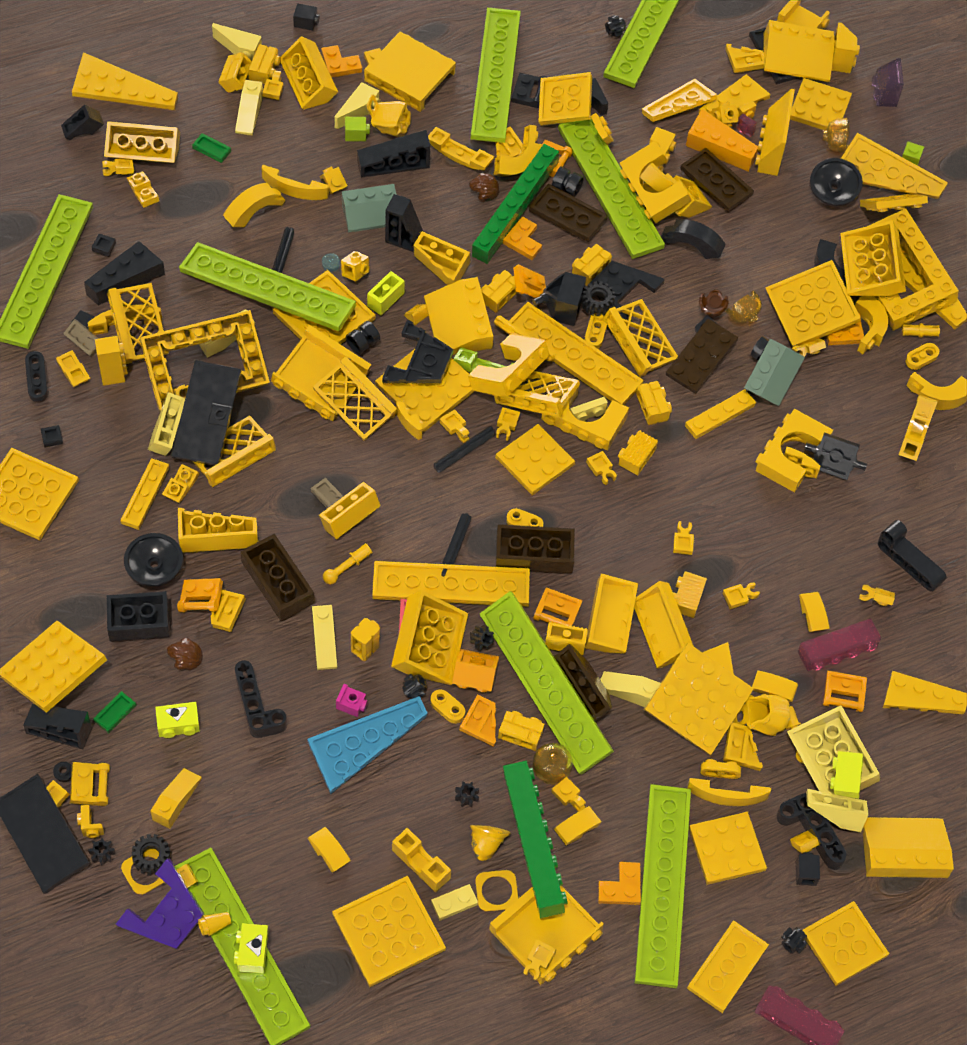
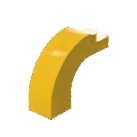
(511, 166)
(250, 202)
(877, 319)
(947, 397)
(917, 427)

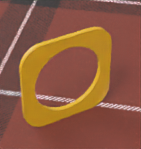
(482, 877)
(138, 888)

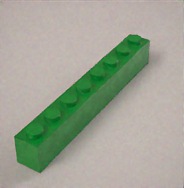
(515, 203)
(533, 839)

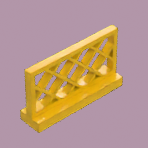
(120, 319)
(629, 341)
(369, 391)
(534, 400)
(239, 458)

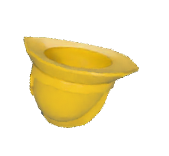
(487, 840)

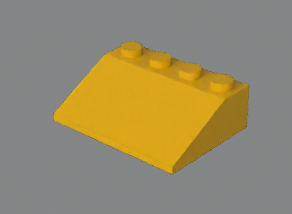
(798, 50)
(774, 135)
(873, 260)
(460, 316)
(429, 638)
(907, 848)

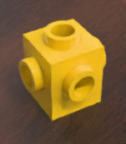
(726, 113)
(355, 266)

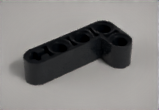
(909, 557)
(253, 698)
(824, 829)

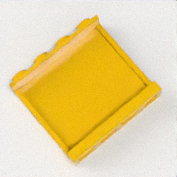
(408, 70)
(310, 363)
(566, 932)

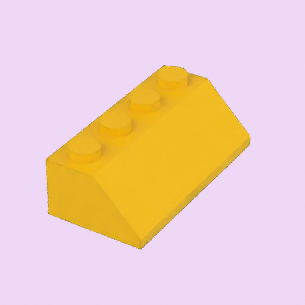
(308, 74)
(142, 142)

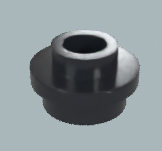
(62, 776)

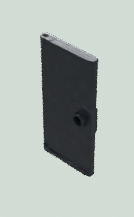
(206, 413)
(41, 834)

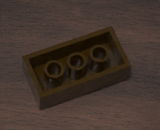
(535, 548)
(277, 577)

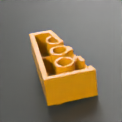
(721, 141)

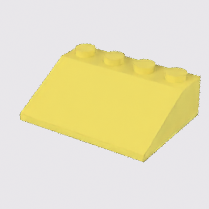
(820, 742)

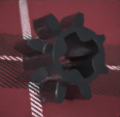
(615, 25)
(481, 637)
(414, 686)
(462, 796)
(96, 850)
(794, 940)

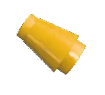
(212, 923)

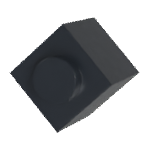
(305, 17)
(807, 869)

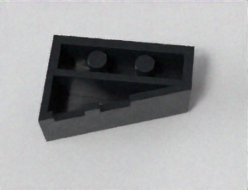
(401, 223)
(59, 725)

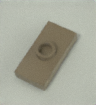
(81, 337)
(326, 493)

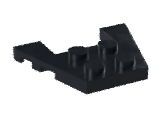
(624, 280)
(427, 362)

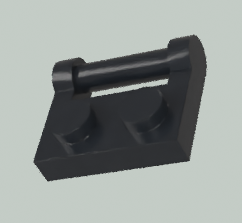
(523, 90)

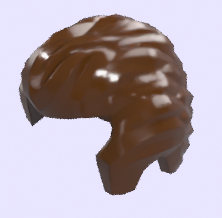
(486, 185)
(714, 303)
(186, 653)

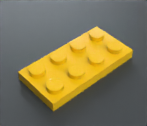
(727, 966)

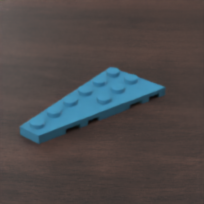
(354, 745)

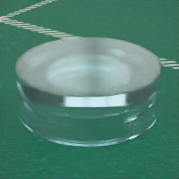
(330, 262)

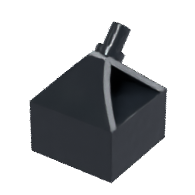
(563, 297)

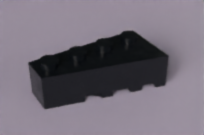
(395, 156)
(127, 270)

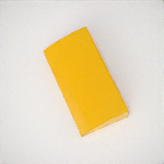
(611, 615)
(662, 623)

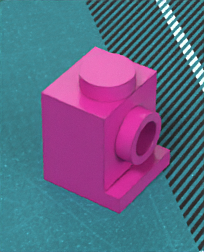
(348, 706)

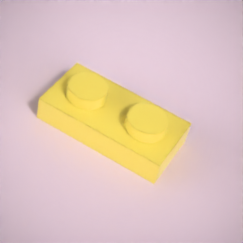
(590, 409)
(454, 902)

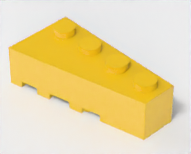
(215, 532)

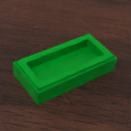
(211, 148)
(114, 712)

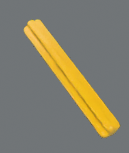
(510, 328)

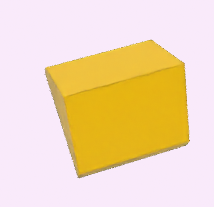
(417, 313)

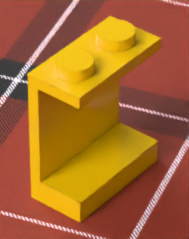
(795, 14)

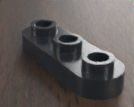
(36, 370)

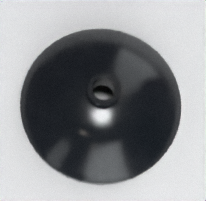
(838, 174)
(151, 550)

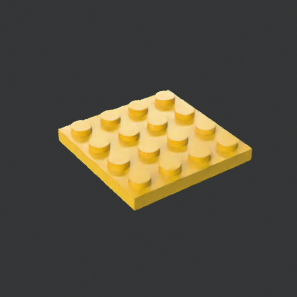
(328, 282)
(813, 304)
(429, 400)
(32, 493)
(52, 666)
(698, 699)
(388, 931)

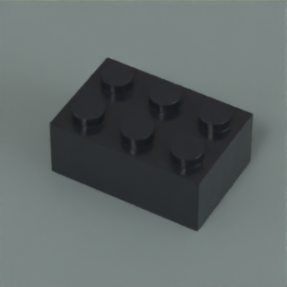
(137, 616)

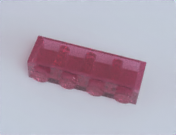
(839, 645)
(798, 1019)

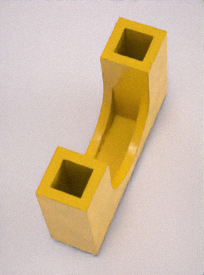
(658, 204)
(527, 353)
(599, 432)
(774, 464)

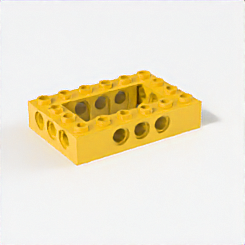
(940, 287)
(236, 325)

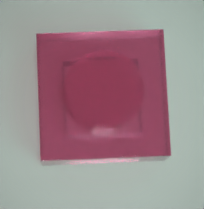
(746, 125)

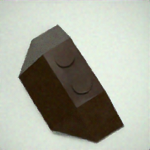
(584, 681)

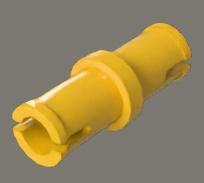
(920, 330)

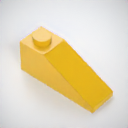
(174, 798)

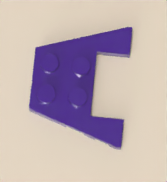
(174, 915)

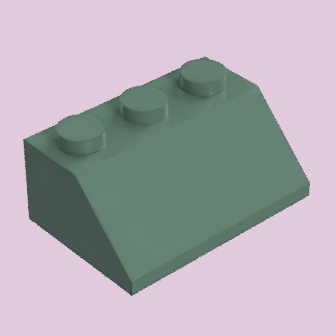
(366, 207)
(774, 372)

